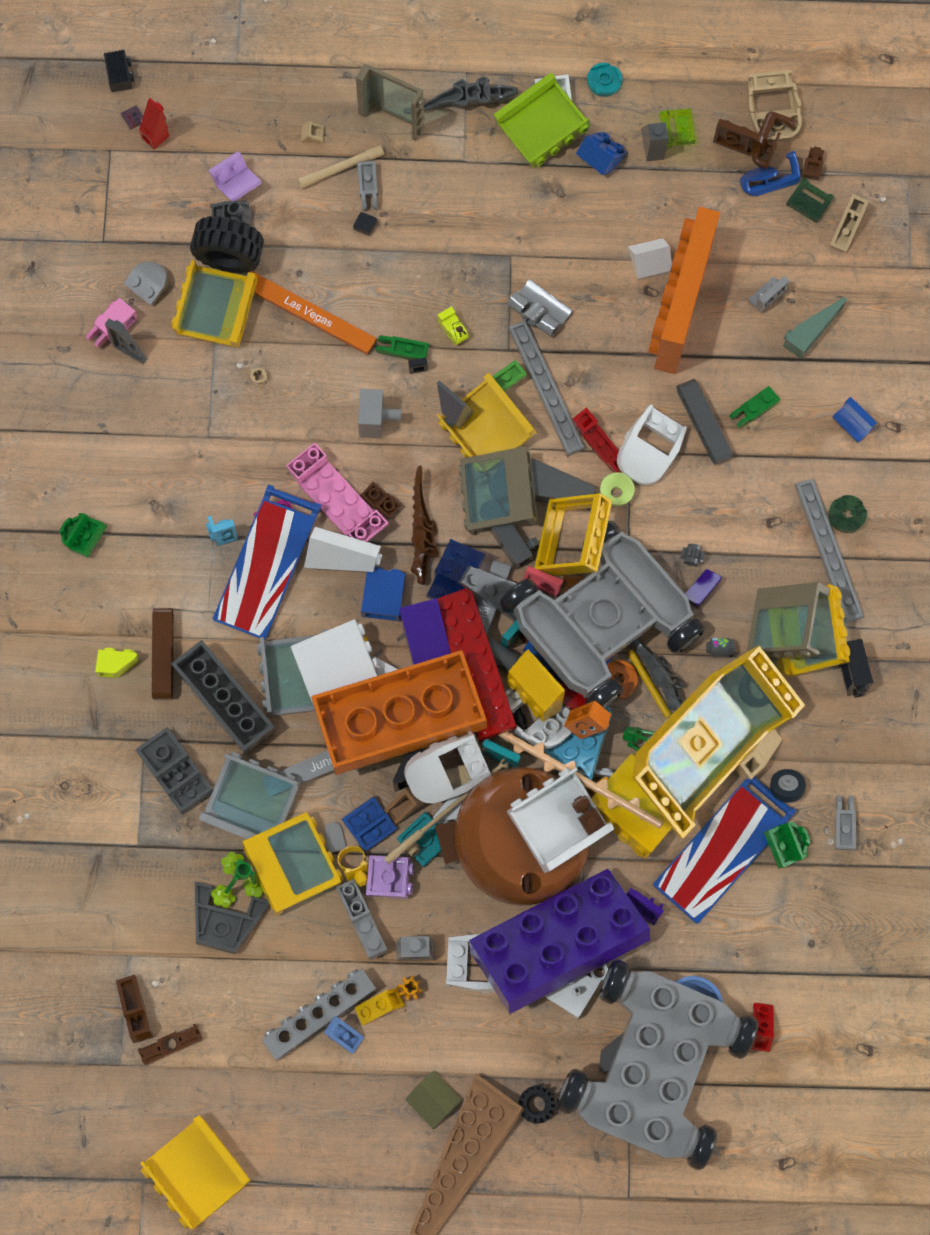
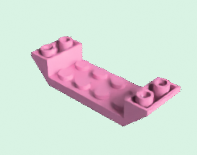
(338, 499)

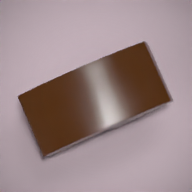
(380, 501)

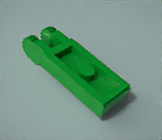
(402, 347)
(756, 406)

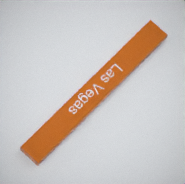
(314, 315)

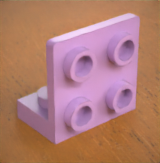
(234, 177)

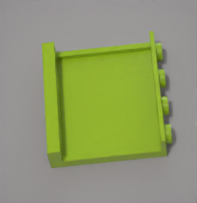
(541, 121)

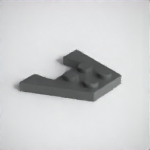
(221, 927)

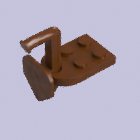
(749, 142)

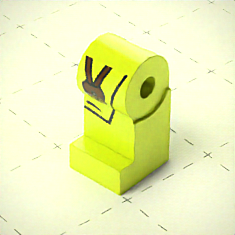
(452, 326)

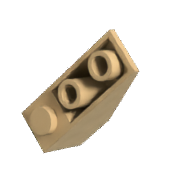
(759, 755)

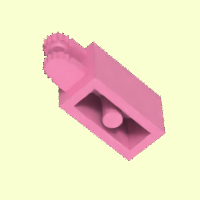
(116, 310)

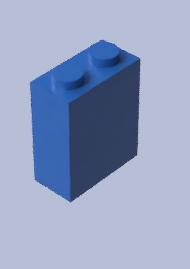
(383, 594)

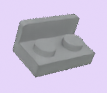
(768, 293)

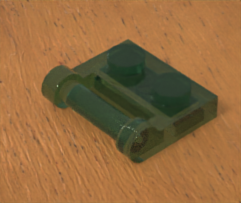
(806, 204)

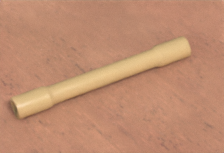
(368, 155)

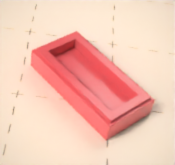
(544, 581)

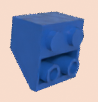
(601, 152)

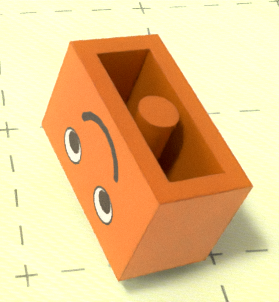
(587, 720)

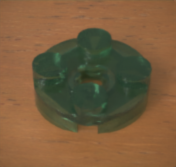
(838, 519)

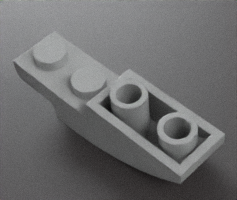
(361, 919)

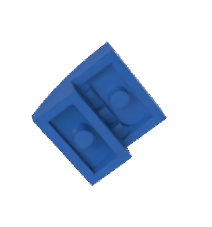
(369, 824)

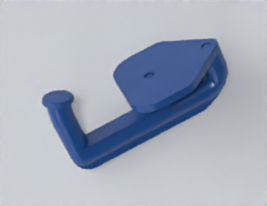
(773, 184)

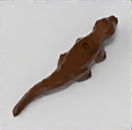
(423, 532)

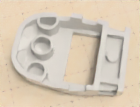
(641, 460)
(548, 732)
(428, 778)
(457, 966)

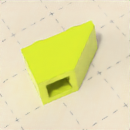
(115, 663)

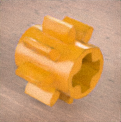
(414, 986)

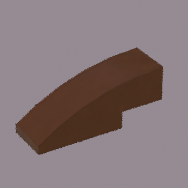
(134, 1009)

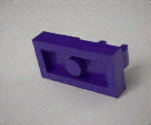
(645, 907)

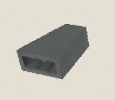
(655, 141)

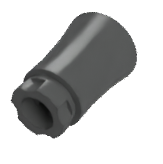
(503, 656)

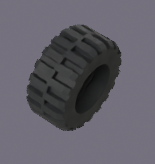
(226, 244)

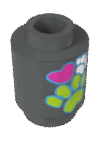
(720, 647)

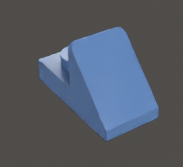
(343, 1035)

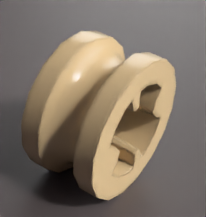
(260, 382)

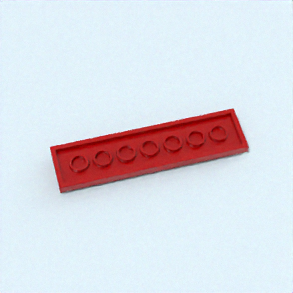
(467, 633)

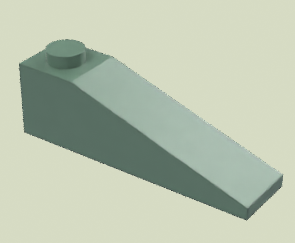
(808, 332)

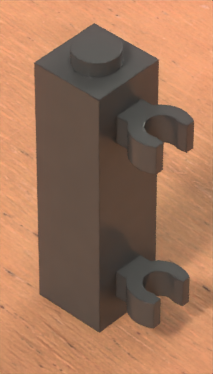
(513, 544)

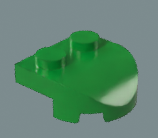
(81, 534)
(787, 843)

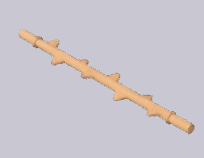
(600, 787)

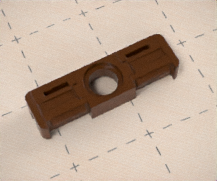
(158, 1051)

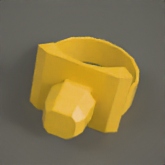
(358, 874)

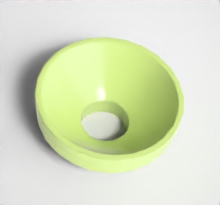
(621, 482)

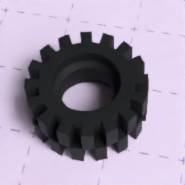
(548, 1098)

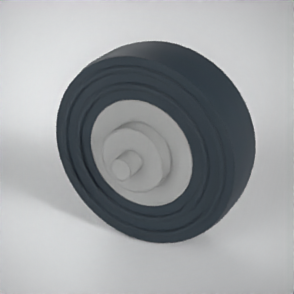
(787, 785)

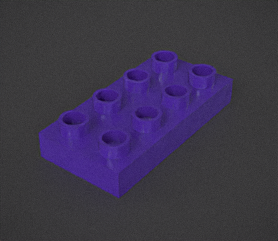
(559, 940)

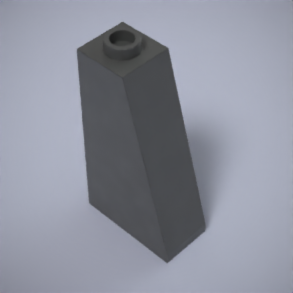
(553, 483)

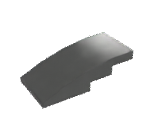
(174, 770)

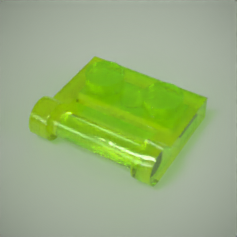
(683, 126)

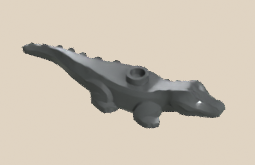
(471, 94)
(661, 674)

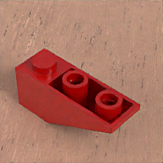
(153, 124)

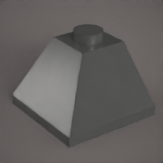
(452, 407)

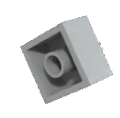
(373, 413)

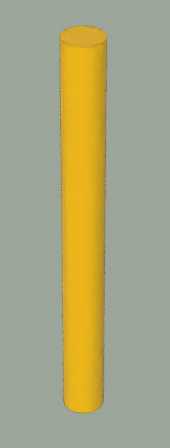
(649, 684)

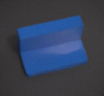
(854, 420)

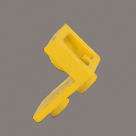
(379, 1006)

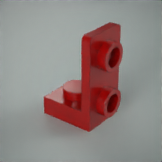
(765, 1015)

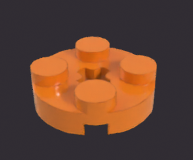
(628, 675)

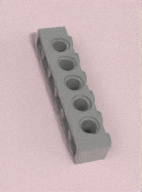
(272, 1037)

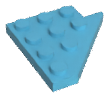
(583, 751)

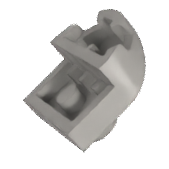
(148, 281)

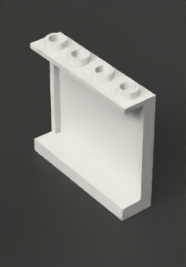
(335, 658)
(551, 823)

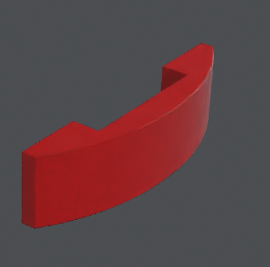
(597, 439)

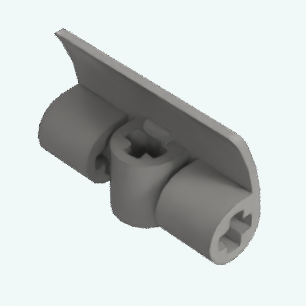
(539, 308)

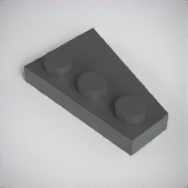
(123, 341)

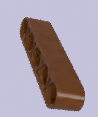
(162, 653)

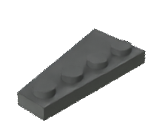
(487, 587)

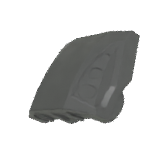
(233, 210)

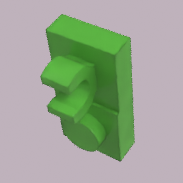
(510, 375)

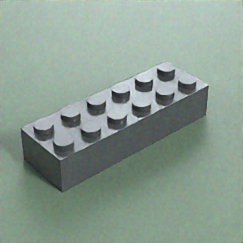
(223, 697)

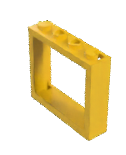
(594, 537)

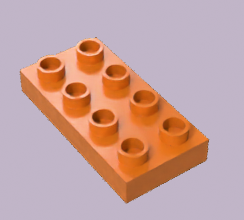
(682, 289)
(398, 712)

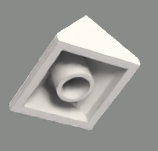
(651, 258)

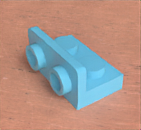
(223, 532)

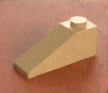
(849, 222)

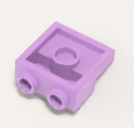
(390, 879)

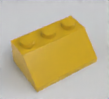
(536, 686)

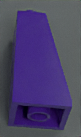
(424, 631)

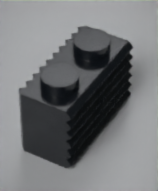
(118, 70)

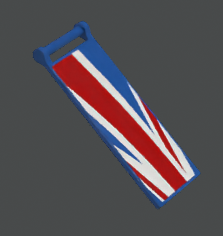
(265, 564)
(721, 851)

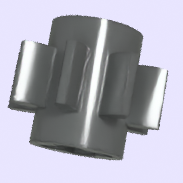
(692, 555)

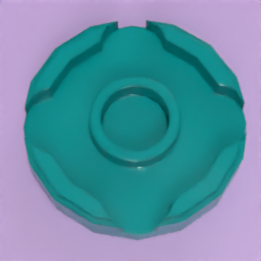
(604, 79)

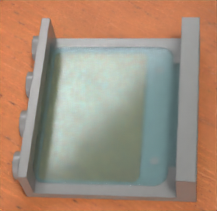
(282, 678)
(249, 797)

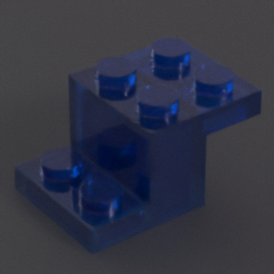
(452, 567)

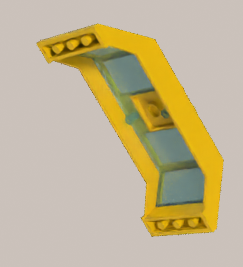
(712, 735)

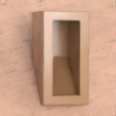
(403, 806)

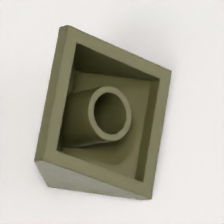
(433, 1099)

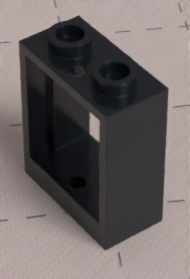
(856, 673)

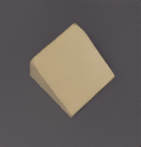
(312, 132)

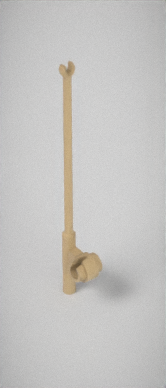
(410, 845)

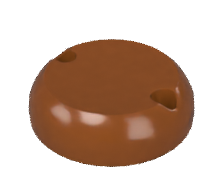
(495, 851)

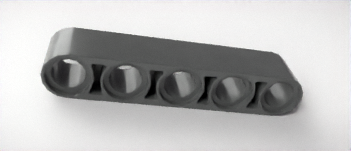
(704, 421)

